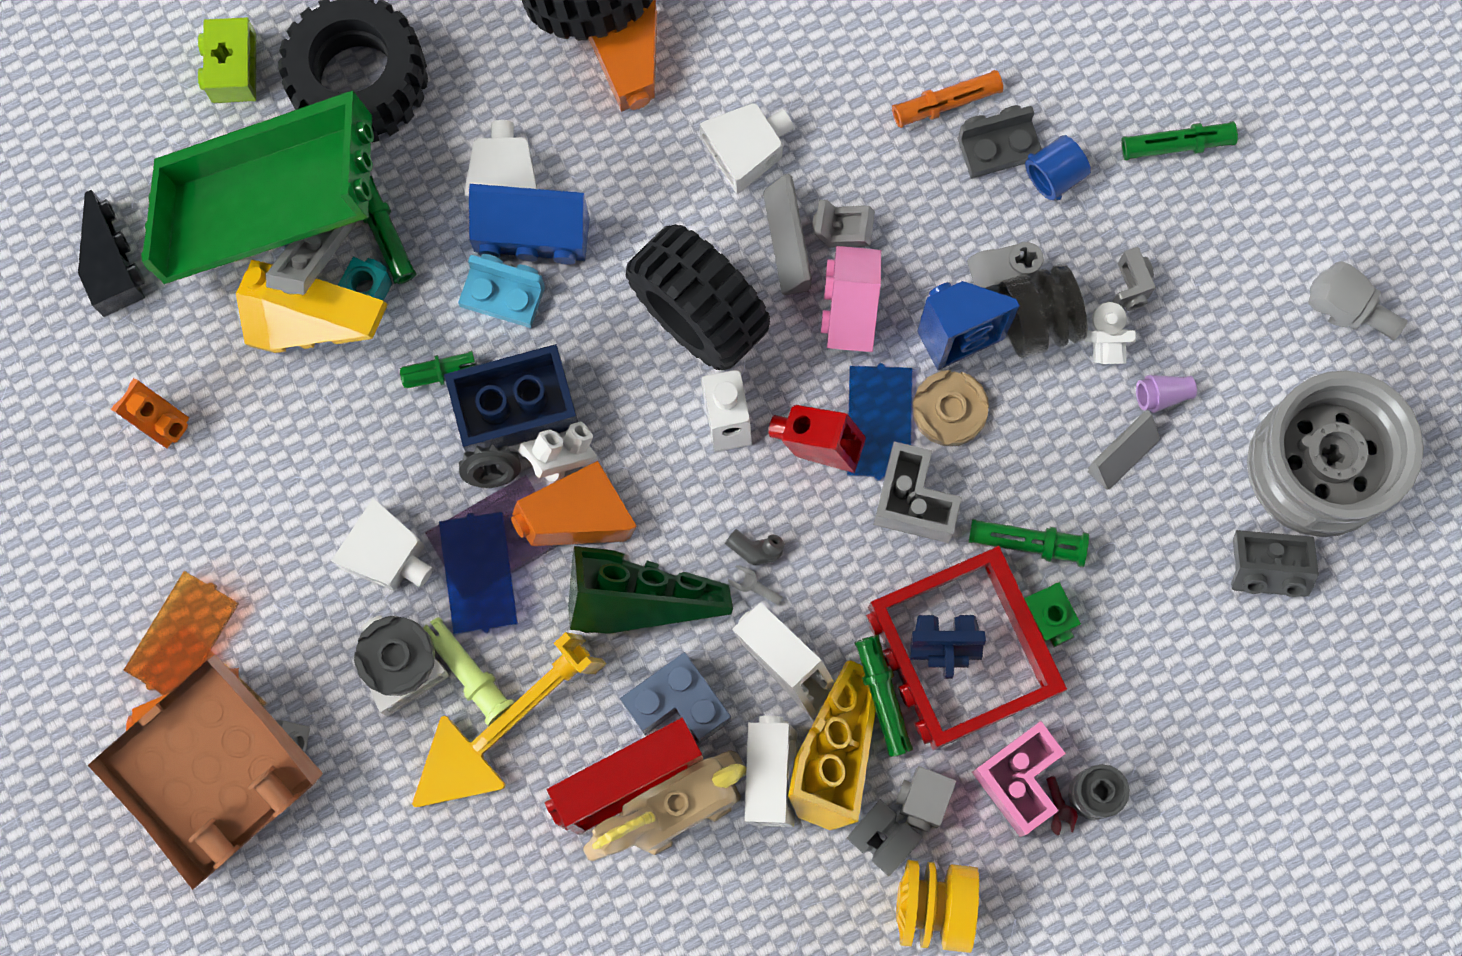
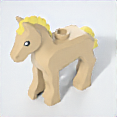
(671, 808)

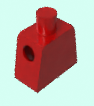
(820, 436)

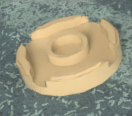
(950, 408)

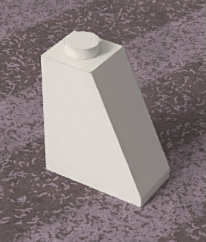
(785, 658)

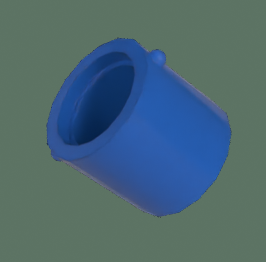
(1057, 167)

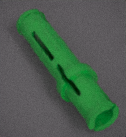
(1193, 138)
(387, 238)
(886, 704)

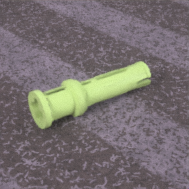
(478, 685)

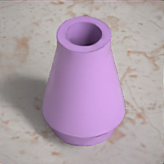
(1161, 392)

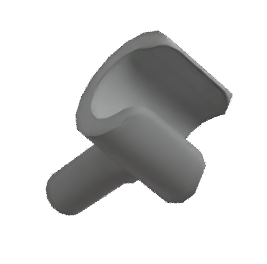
(750, 583)

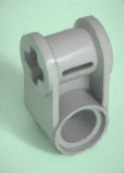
(994, 265)

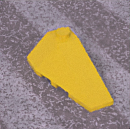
(323, 314)
(835, 754)

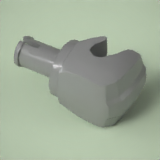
(1352, 301)

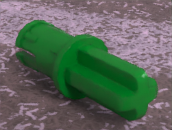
(434, 370)

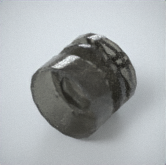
(1048, 309)

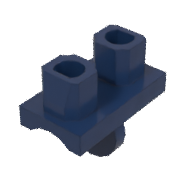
(947, 648)

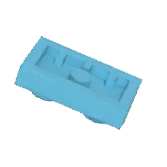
(502, 290)

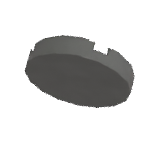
(394, 656)

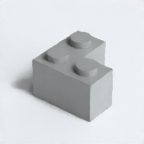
(910, 506)

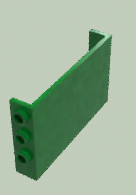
(259, 188)

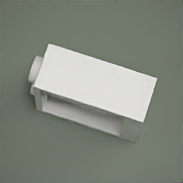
(769, 772)

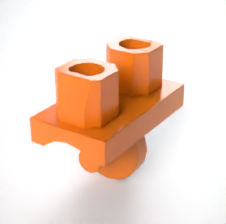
(151, 414)

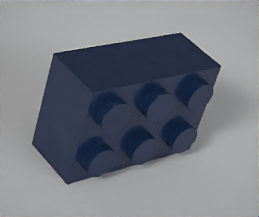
(511, 399)

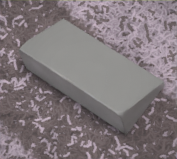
(1125, 451)

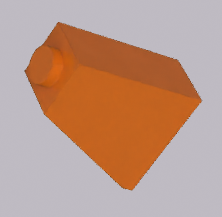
(630, 60)
(574, 511)

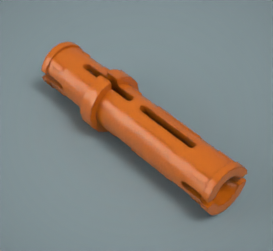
(932, 103)

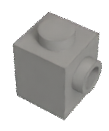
(925, 798)

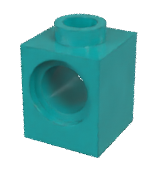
(367, 270)

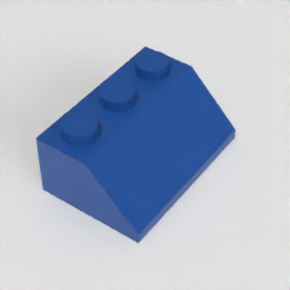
(528, 223)
(963, 321)

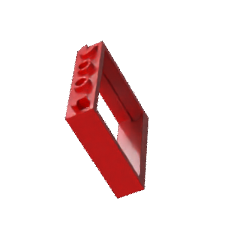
(1021, 621)
(614, 781)

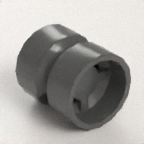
(1098, 792)
(895, 848)

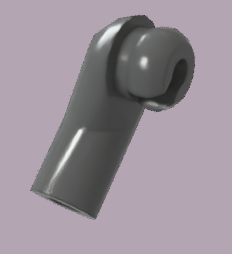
(758, 551)

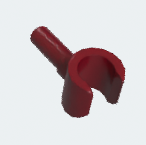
(1065, 812)

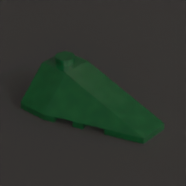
(625, 596)

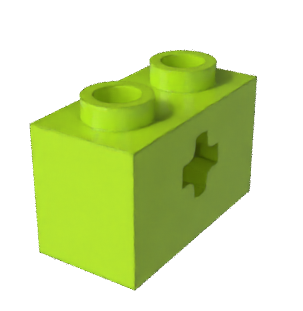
(228, 60)

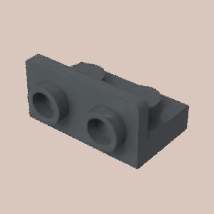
(998, 140)
(1274, 563)

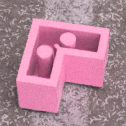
(854, 292)
(1011, 781)

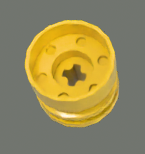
(938, 906)

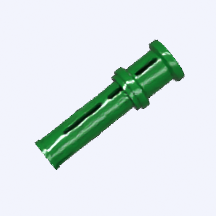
(981, 533)

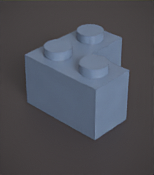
(678, 690)

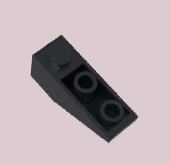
(103, 260)

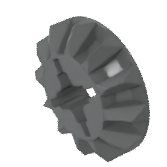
(499, 466)

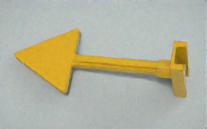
(457, 766)

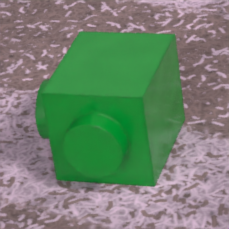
(1053, 614)

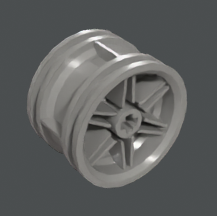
(1374, 416)

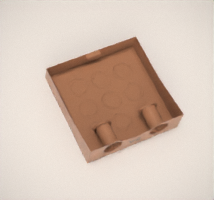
(205, 770)

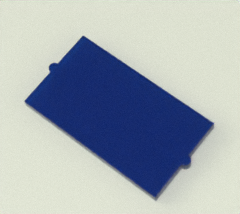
(882, 411)
(478, 573)

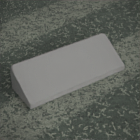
(787, 236)

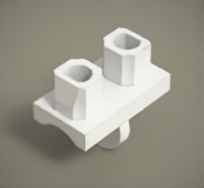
(1109, 337)
(558, 452)

